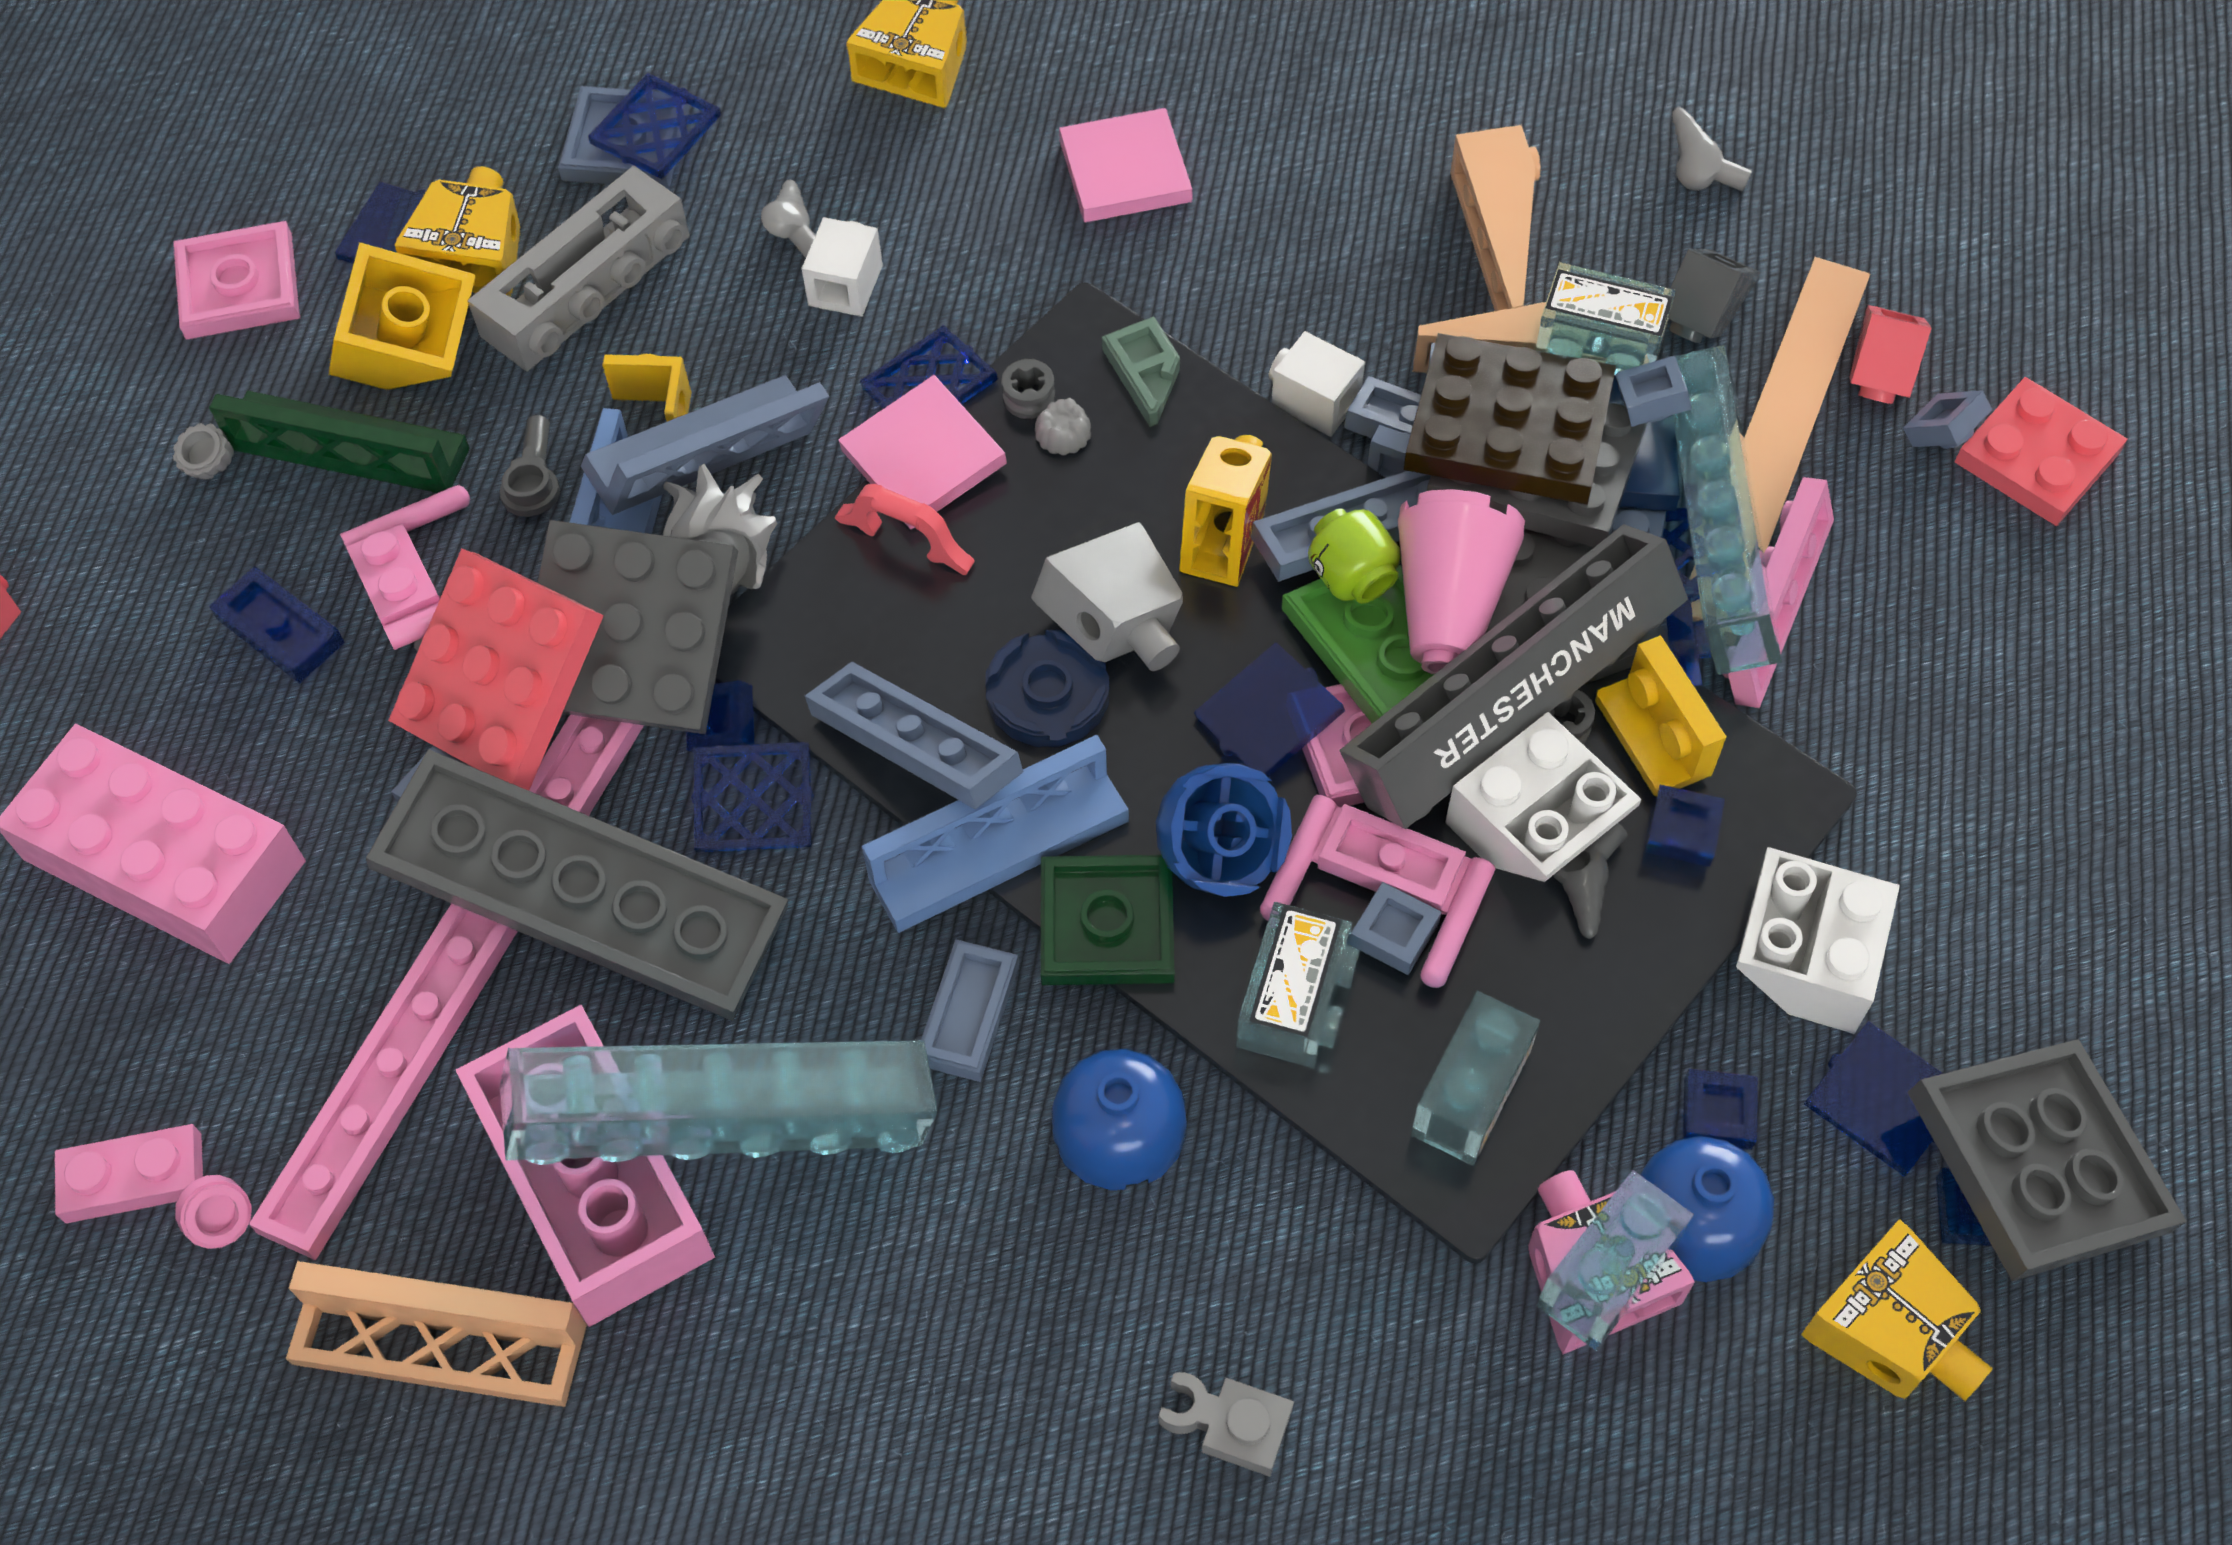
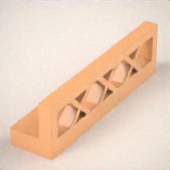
(438, 1307)

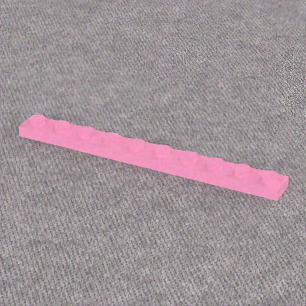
(419, 1022)

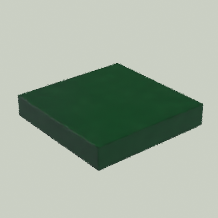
(1106, 920)

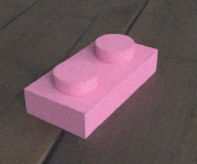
(126, 1173)

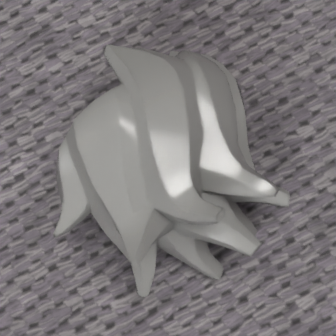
(725, 520)

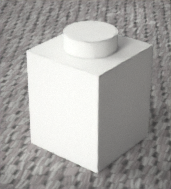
(842, 266)
(1316, 382)

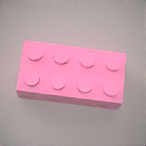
(152, 842)
(604, 1223)

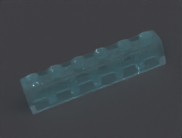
(1723, 517)
(714, 1099)

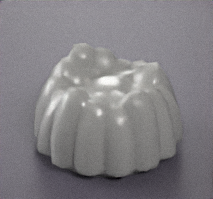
(1063, 427)
(203, 451)

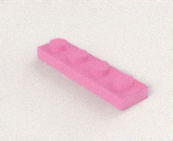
(1789, 570)

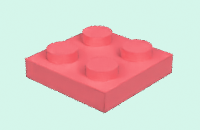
(2040, 451)

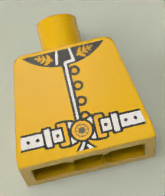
(910, 49)
(465, 227)
(1901, 1320)

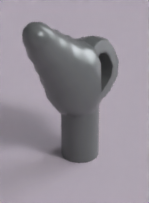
(1587, 879)

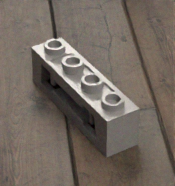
(580, 269)

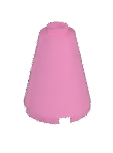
(1453, 570)

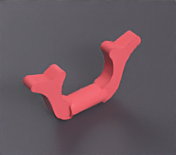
(876, 499)

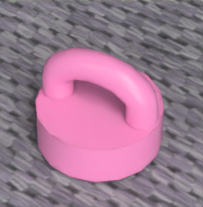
(213, 1211)

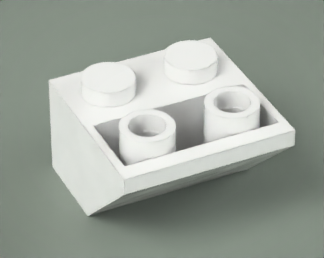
(1538, 802)
(1817, 938)

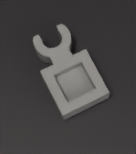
(1240, 1424)

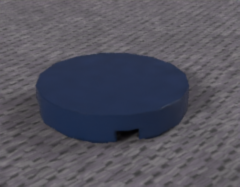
(1046, 689)

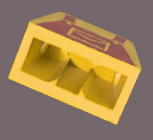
(1227, 479)

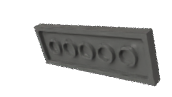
(578, 884)

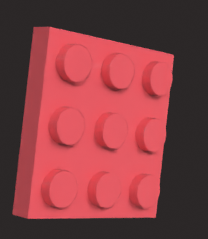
(495, 669)

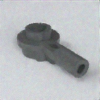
(528, 484)

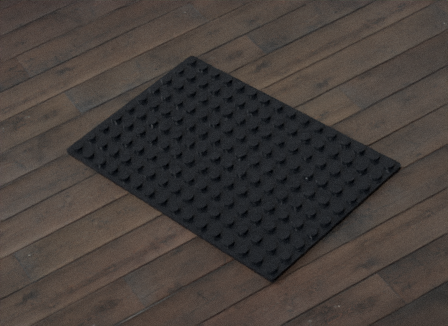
(937, 631)

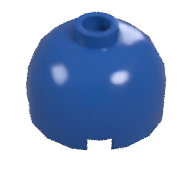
(1223, 829)
(1119, 1119)
(1728, 1203)

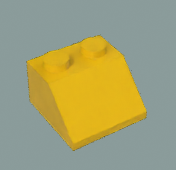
(399, 320)

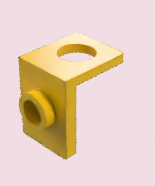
(649, 379)

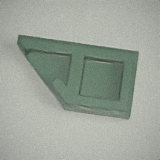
(1144, 364)

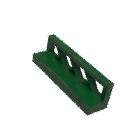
(341, 440)

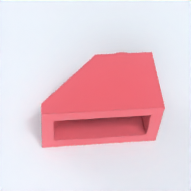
(1888, 354)

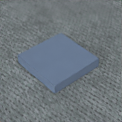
(591, 164)

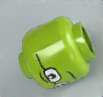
(1354, 555)

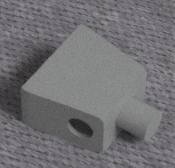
(1113, 597)

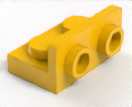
(1662, 719)

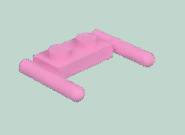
(393, 568)
(1379, 851)

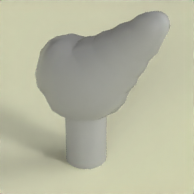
(1701, 157)
(789, 218)

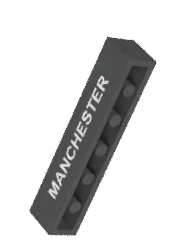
(1514, 674)

